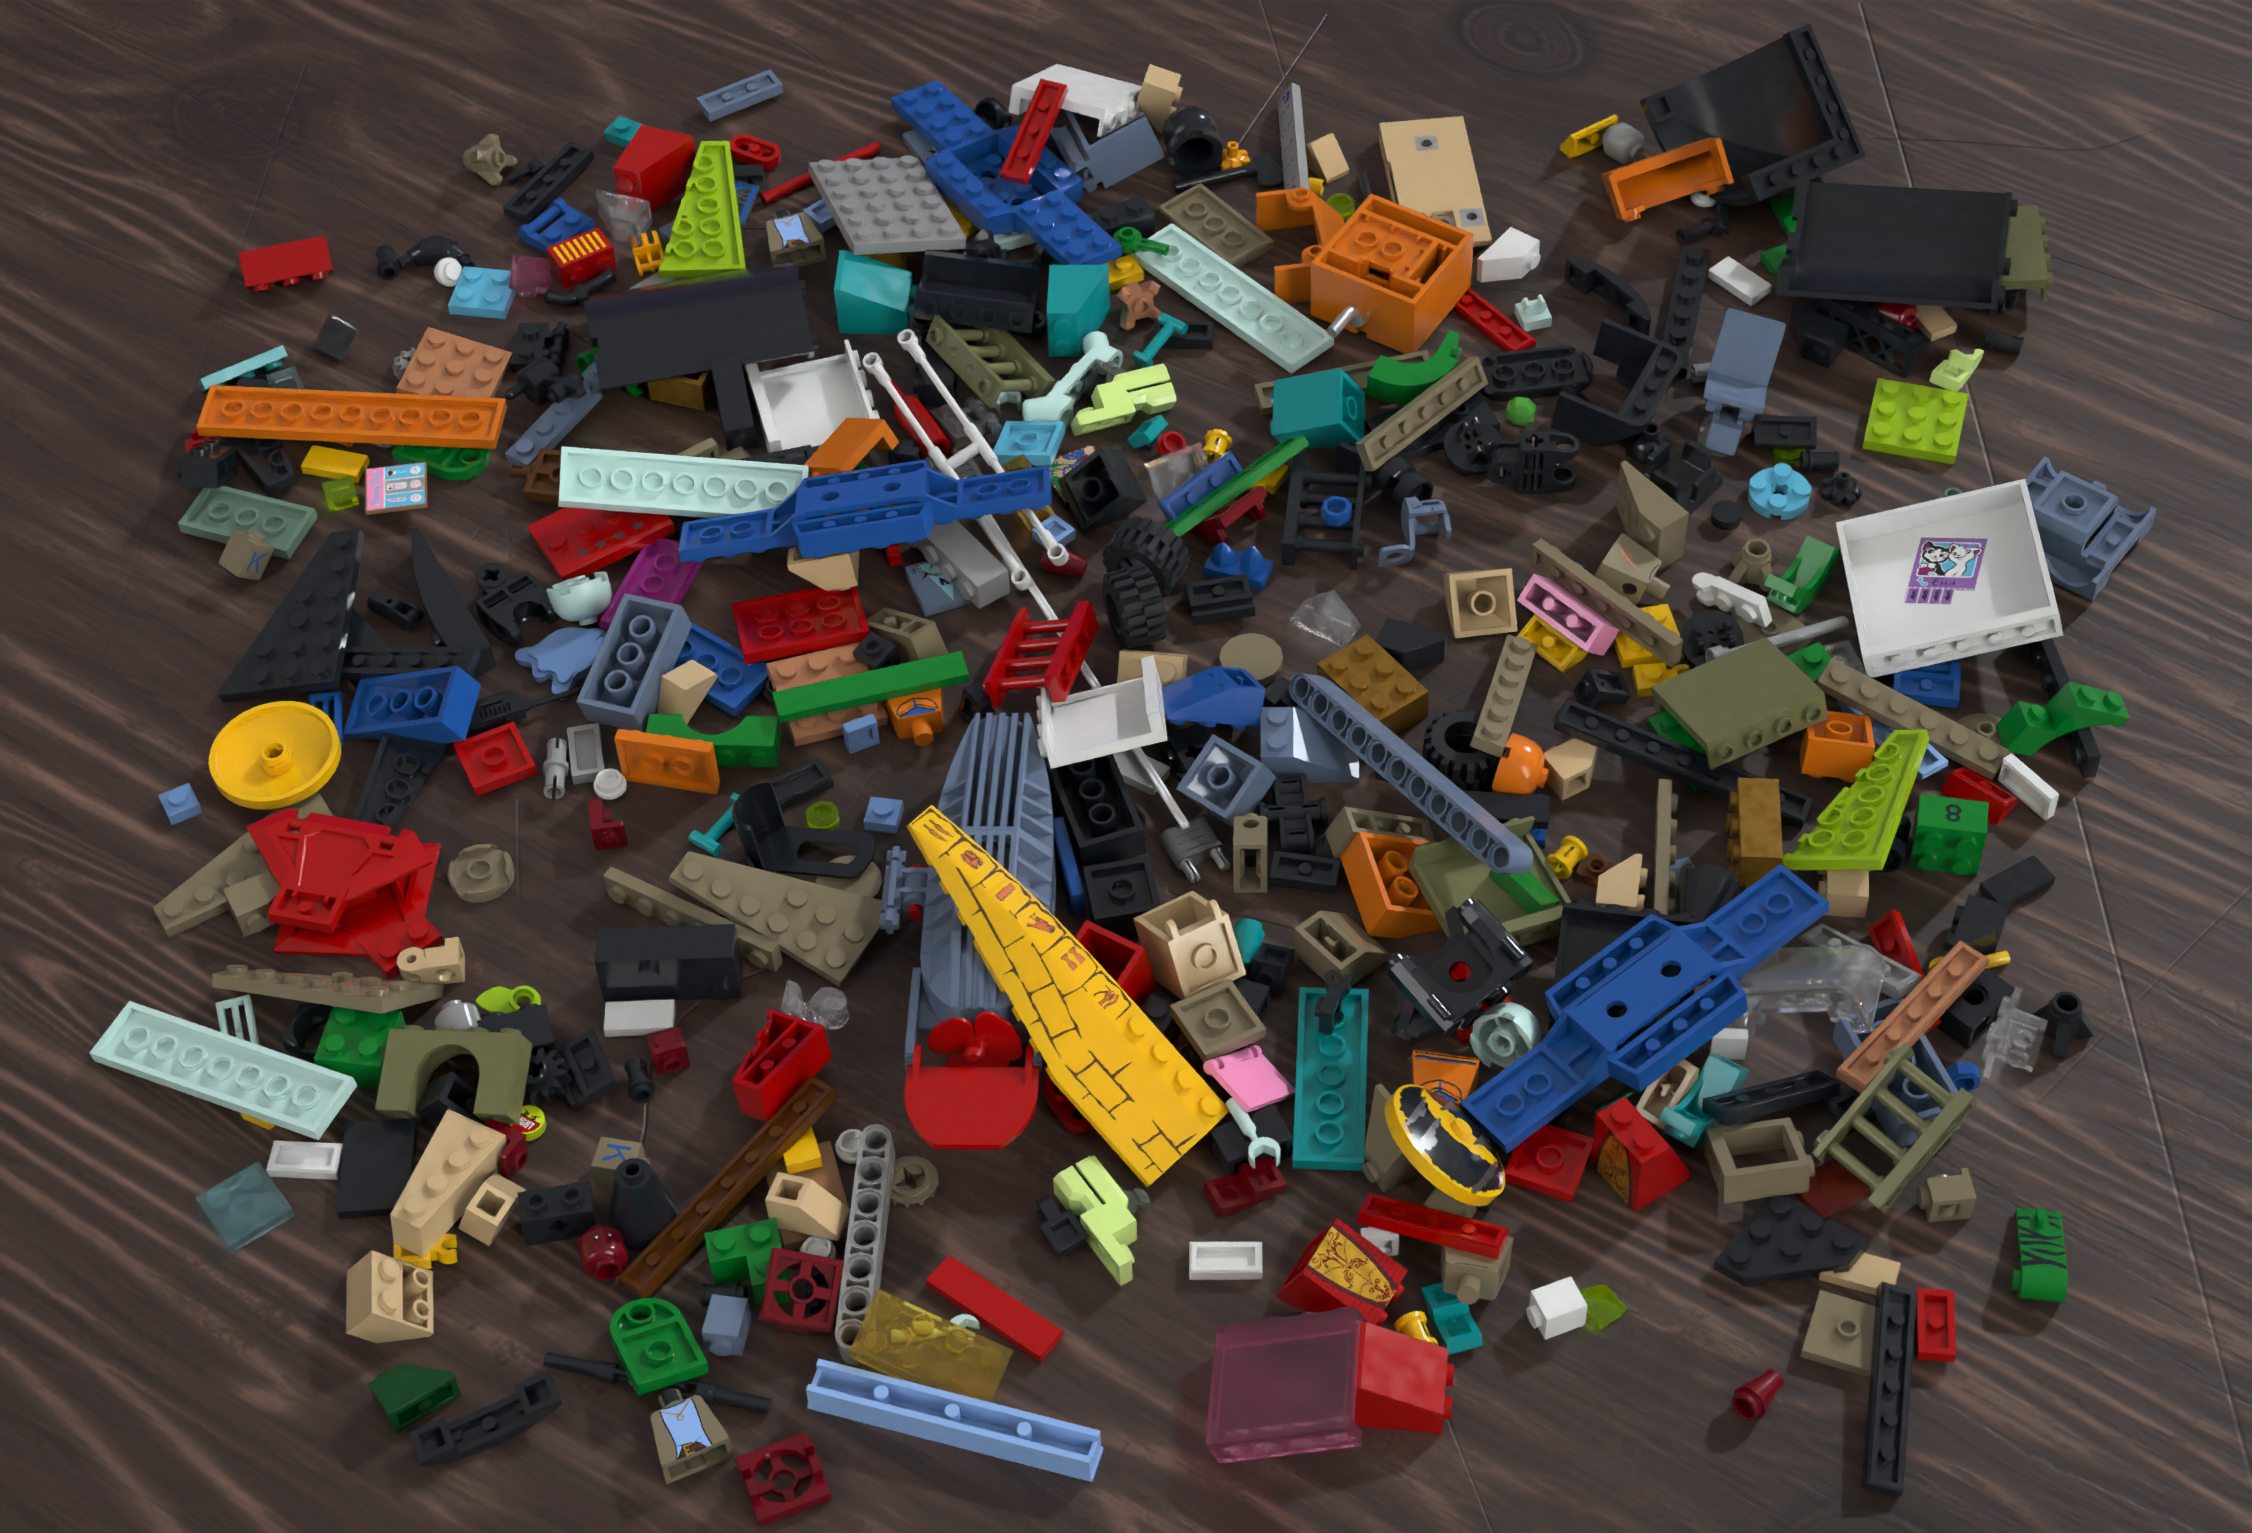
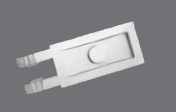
(1732, 598)

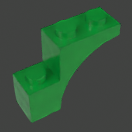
(2074, 707)

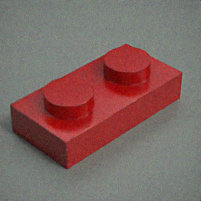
(1935, 1325)

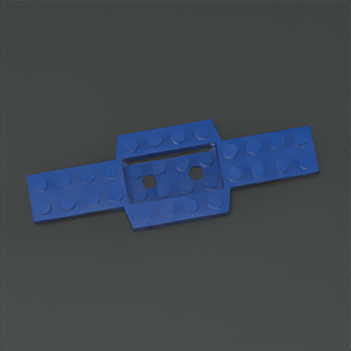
(972, 150)
(802, 519)
(1627, 972)

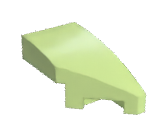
(1956, 370)

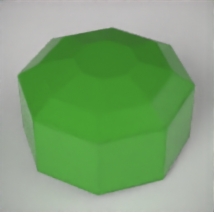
(1521, 411)

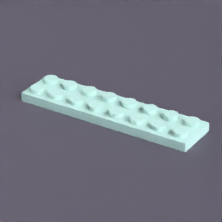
(1235, 300)
(672, 483)
(224, 1070)

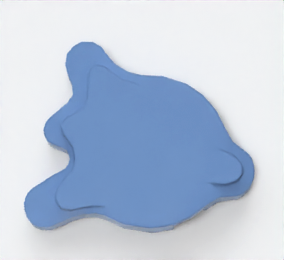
(562, 656)

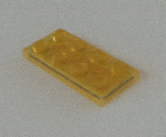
(928, 1349)

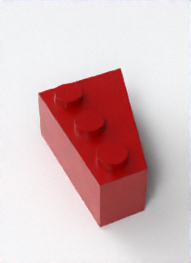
(779, 1064)

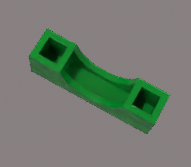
(749, 744)

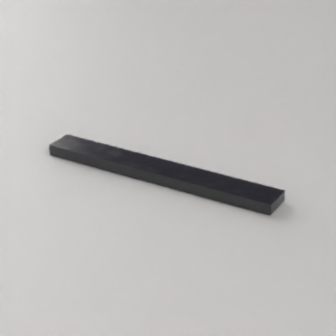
(1668, 757)

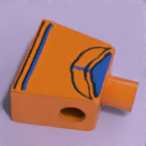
(917, 715)
(1445, 1074)

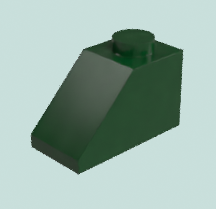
(412, 1393)

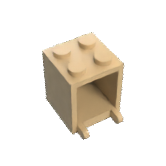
(1190, 945)

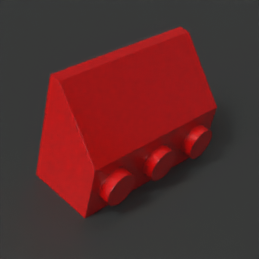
(286, 263)

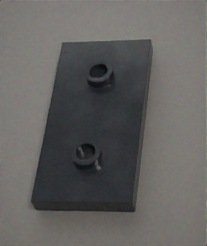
(1433, 438)

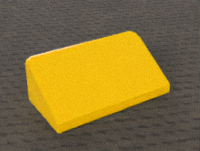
(1587, 138)
(1552, 644)

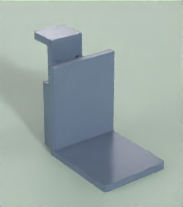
(1110, 157)
(1739, 375)

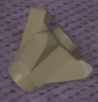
(488, 159)
(1753, 564)

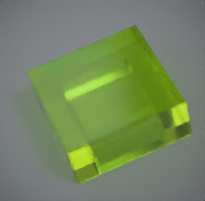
(340, 493)

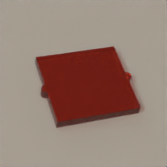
(1833, 1190)

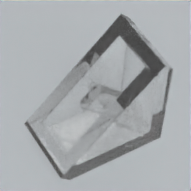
(1327, 618)

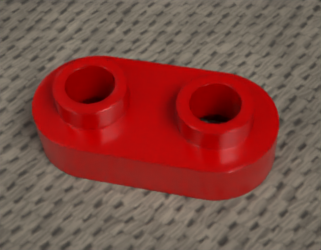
(755, 151)
(1064, 1109)

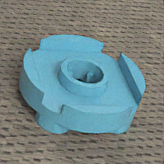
(1781, 479)

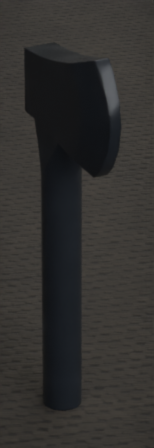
(1263, 166)

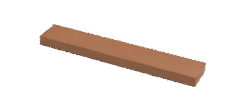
(1914, 1014)

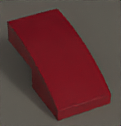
(1245, 1188)

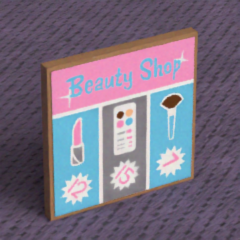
(396, 488)

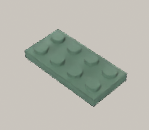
(227, 509)

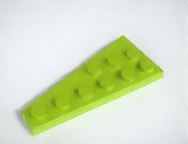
(707, 224)
(1863, 819)

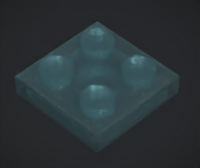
(245, 1206)

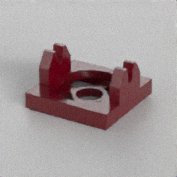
(1246, 503)
(773, 1314)
(769, 1511)

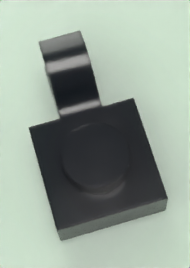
(1331, 1006)
(1060, 1231)

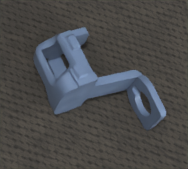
(1410, 508)

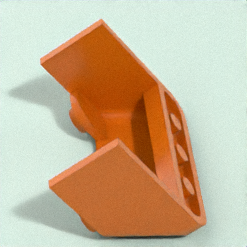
(1667, 177)
(1295, 209)

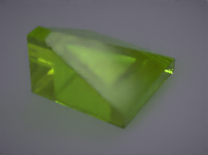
(1602, 1305)

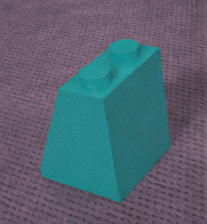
(872, 296)
(1075, 306)
(1321, 407)

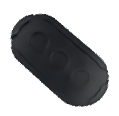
(1535, 373)

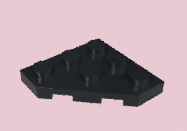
(1790, 1244)

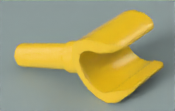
(1316, 186)

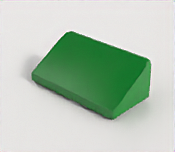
(1526, 891)

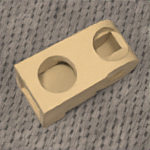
(434, 964)

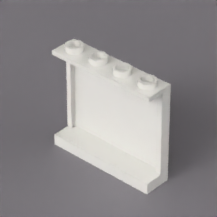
(1087, 94)
(809, 399)
(1102, 719)

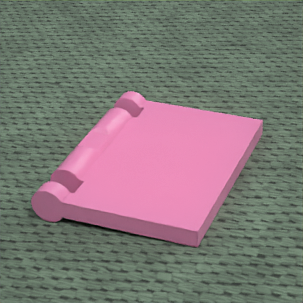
(1249, 1078)

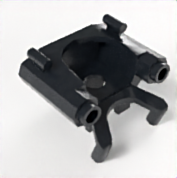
(1488, 953)

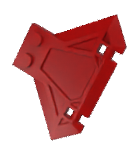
(330, 864)
(377, 927)

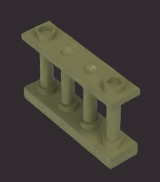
(983, 377)
(1906, 1161)

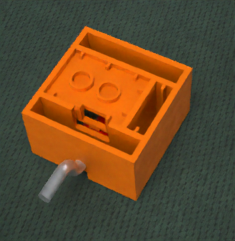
(1422, 267)

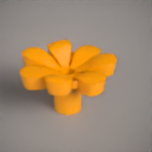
(1233, 157)

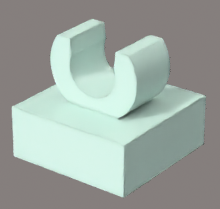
(1533, 314)

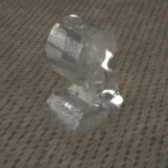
(825, 1007)

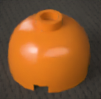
(1521, 767)

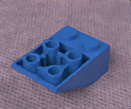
(1215, 697)

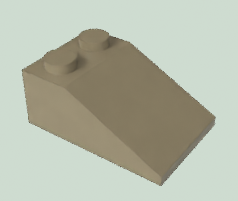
(1651, 516)

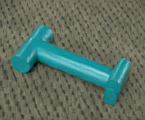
(1170, 325)
(708, 840)

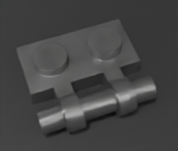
(953, 428)

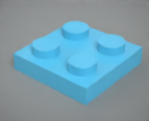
(482, 293)
(1034, 439)

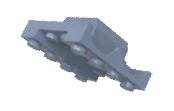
(2068, 515)

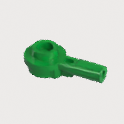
(1132, 242)

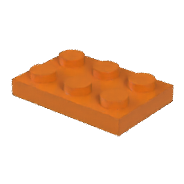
(667, 761)

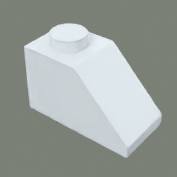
(1509, 257)

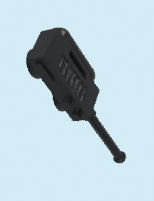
(506, 708)

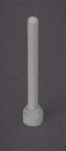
(1788, 637)

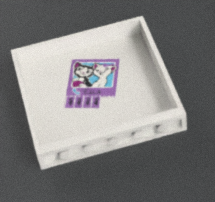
(1948, 579)

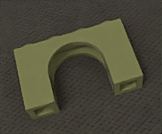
(416, 1053)

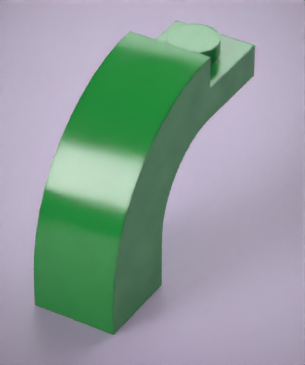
(1403, 382)
(1805, 576)

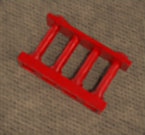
(1061, 666)

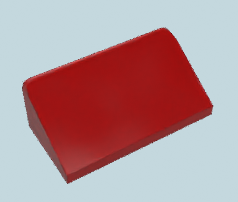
(1969, 785)

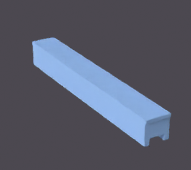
(955, 1420)

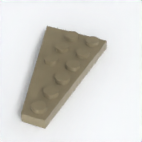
(202, 894)
(809, 920)
(338, 990)

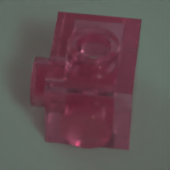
(530, 275)

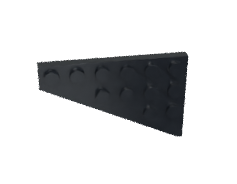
(308, 632)

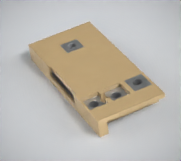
(1435, 177)

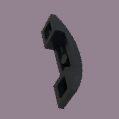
(1589, 277)
(489, 1426)

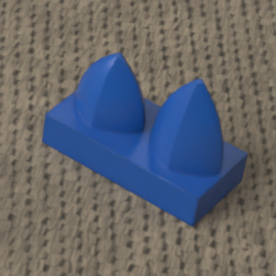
(1227, 563)

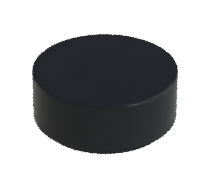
(1726, 515)

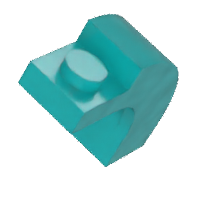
(1686, 1119)

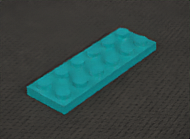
(1331, 1085)

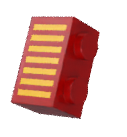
(581, 257)

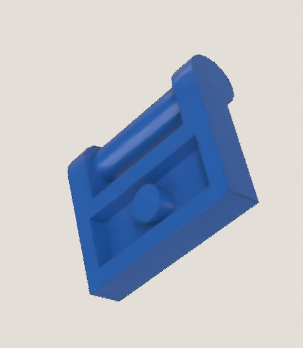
(567, 226)
(1931, 684)

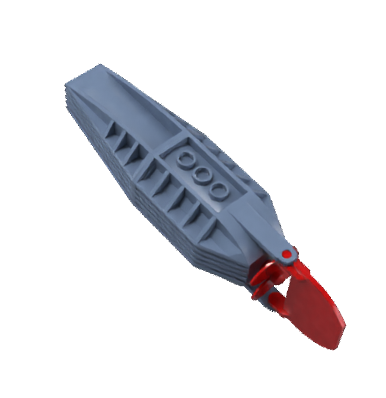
(1004, 804)

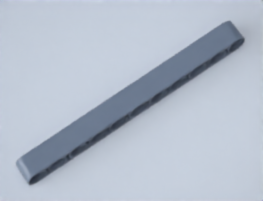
(1411, 774)

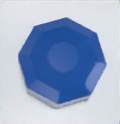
(1336, 511)
(1964, 1075)

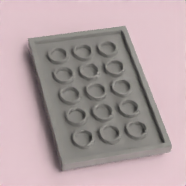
(886, 205)

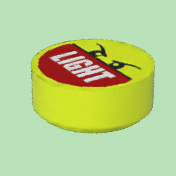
(531, 1122)

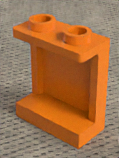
(850, 445)

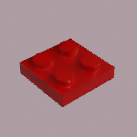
(495, 759)
(1550, 1162)

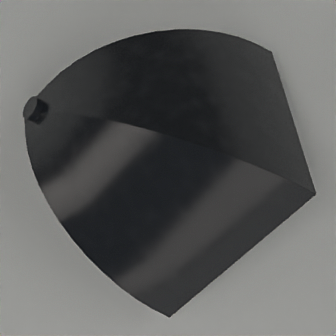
(1773, 115)

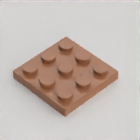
(454, 367)
(816, 668)

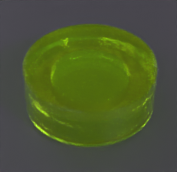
(1343, 204)
(1787, 456)
(823, 815)

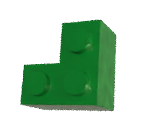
(744, 1254)

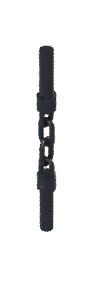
(611, 1373)

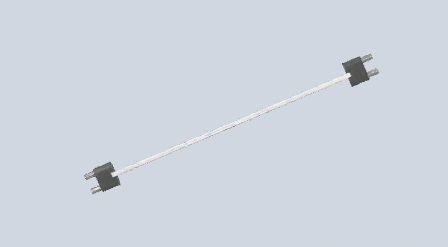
(1186, 843)

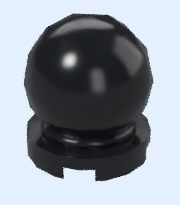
(1192, 141)

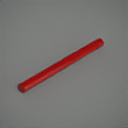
(806, 179)

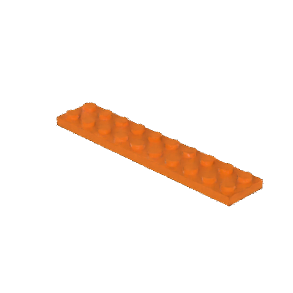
(352, 417)

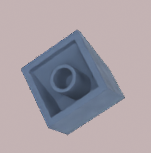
(1226, 781)

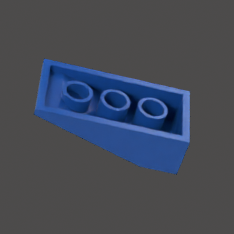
(417, 705)

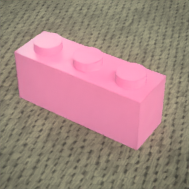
(1568, 614)

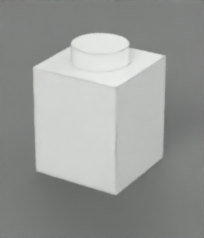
(1557, 1308)

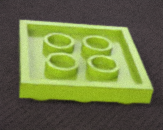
(1915, 421)

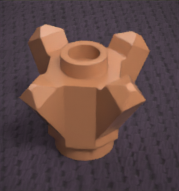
(1137, 303)

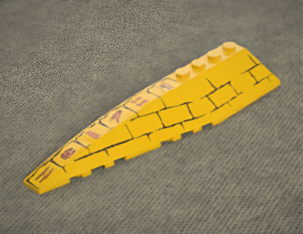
(1079, 1018)

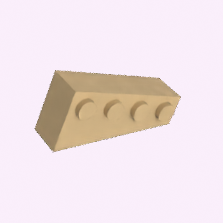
(445, 1181)

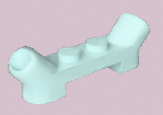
(1065, 393)

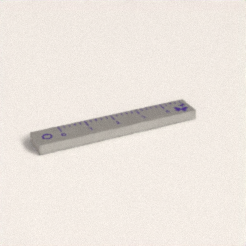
(1293, 138)

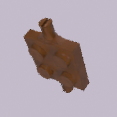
(541, 477)

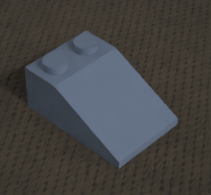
(1299, 744)

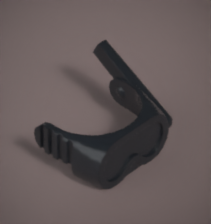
(306, 1019)

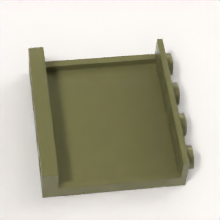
(2027, 252)
(1742, 701)
(1452, 875)

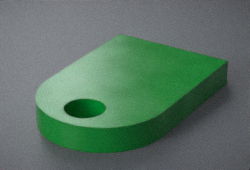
(444, 461)
(655, 1349)

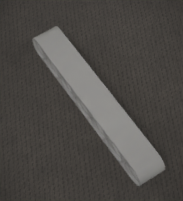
(865, 1227)

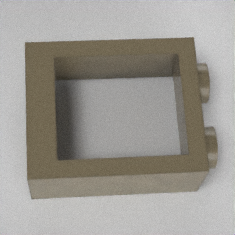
(1761, 1180)

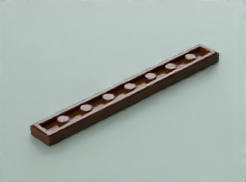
(728, 1188)

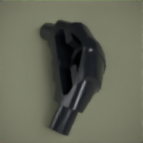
(432, 250)

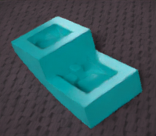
(1451, 1320)

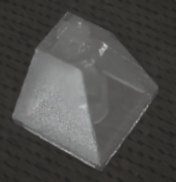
(1175, 468)

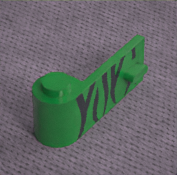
(2042, 1254)

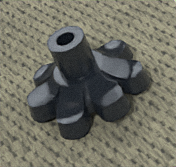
(1840, 489)

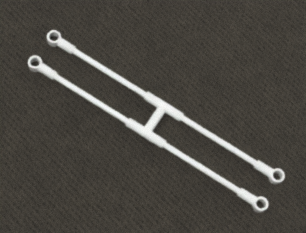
(978, 446)

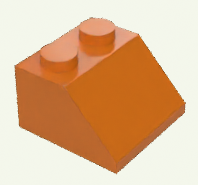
(1837, 746)

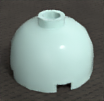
(581, 598)
(1504, 1034)

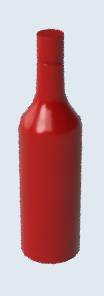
(924, 419)

